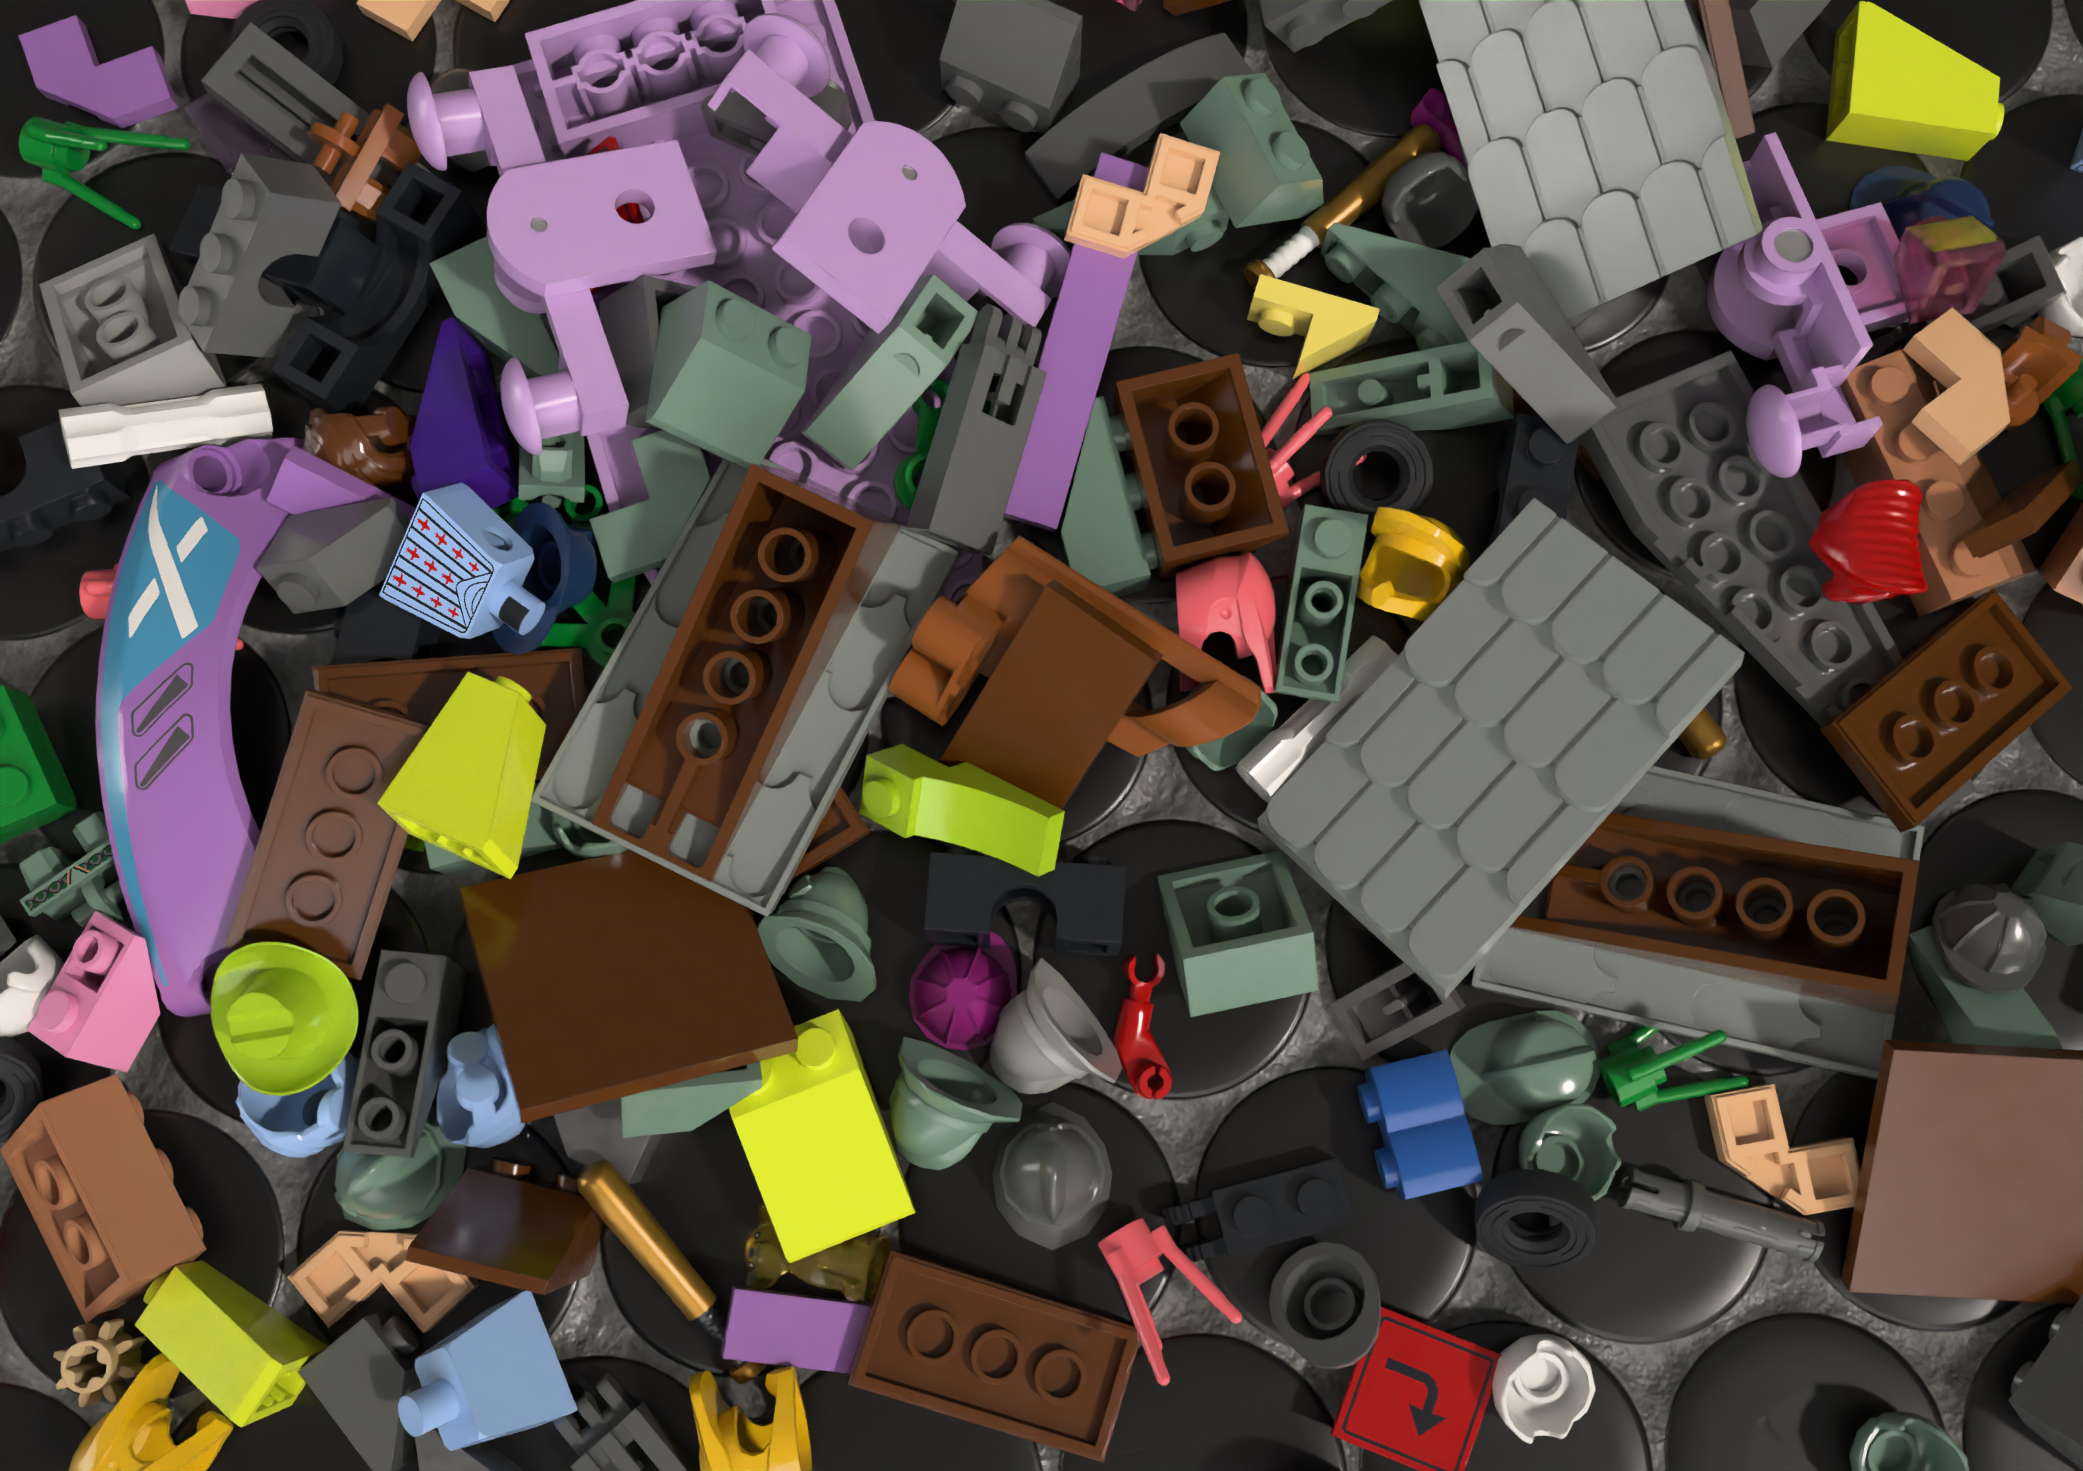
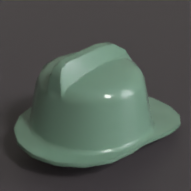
(1524, 1066)

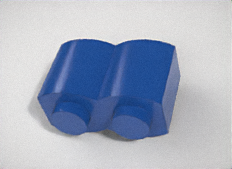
(1420, 1125)

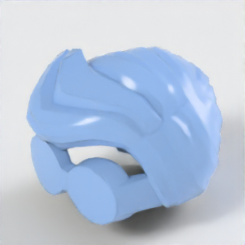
(476, 1093)
(305, 1120)

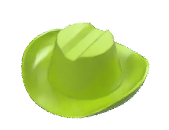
(282, 1016)

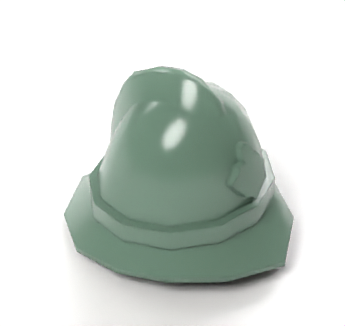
(822, 936)
(944, 1105)
(397, 1190)

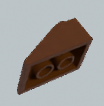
(511, 1229)

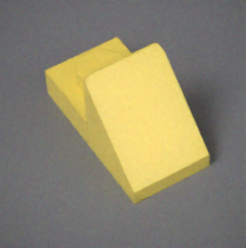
(1327, 321)

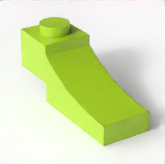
(960, 808)

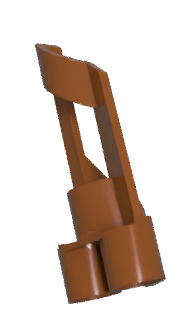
(974, 633)

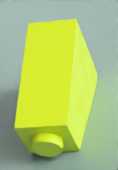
(1908, 90)
(473, 775)
(227, 1341)

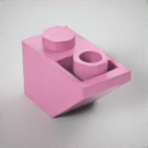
(101, 998)

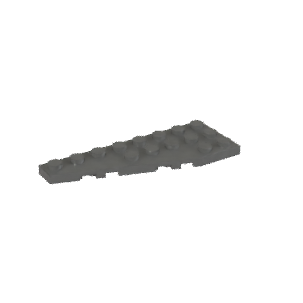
(1738, 535)

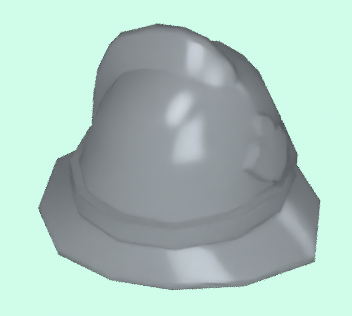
(1050, 1037)

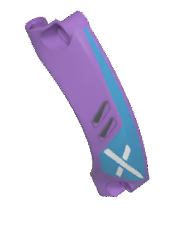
(164, 706)

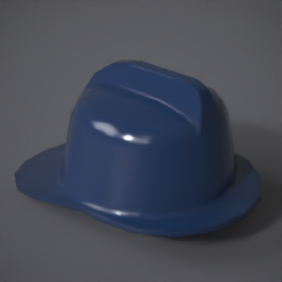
(1914, 195)
(559, 575)

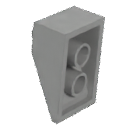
(123, 330)

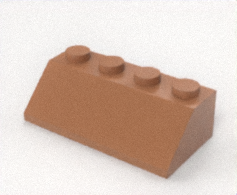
(1952, 494)

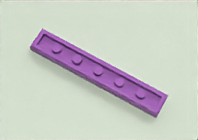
(1074, 365)

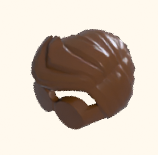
(366, 446)

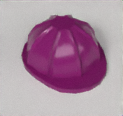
(962, 992)

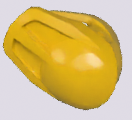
(1411, 564)
(138, 1430)
(737, 1444)

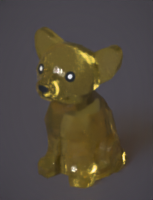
(847, 1267)

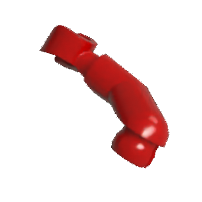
(1132, 1038)

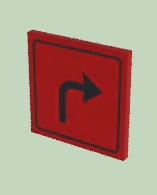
(1417, 1395)

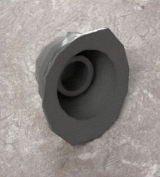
(1052, 1176)

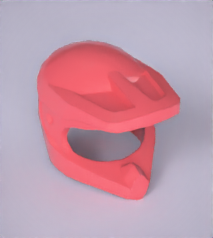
(1231, 598)

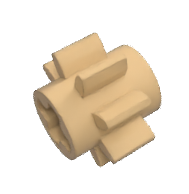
(110, 1347)

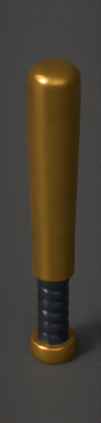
(650, 1244)

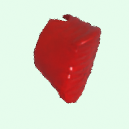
(1872, 543)

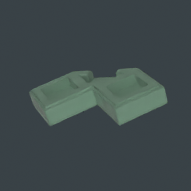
(645, 532)

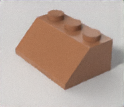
(101, 1195)

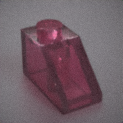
(1946, 265)

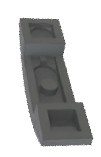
(1131, 112)

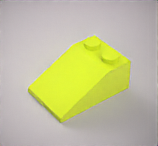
(821, 1143)

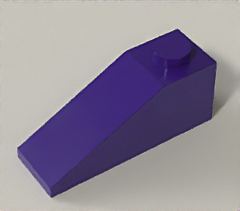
(461, 423)

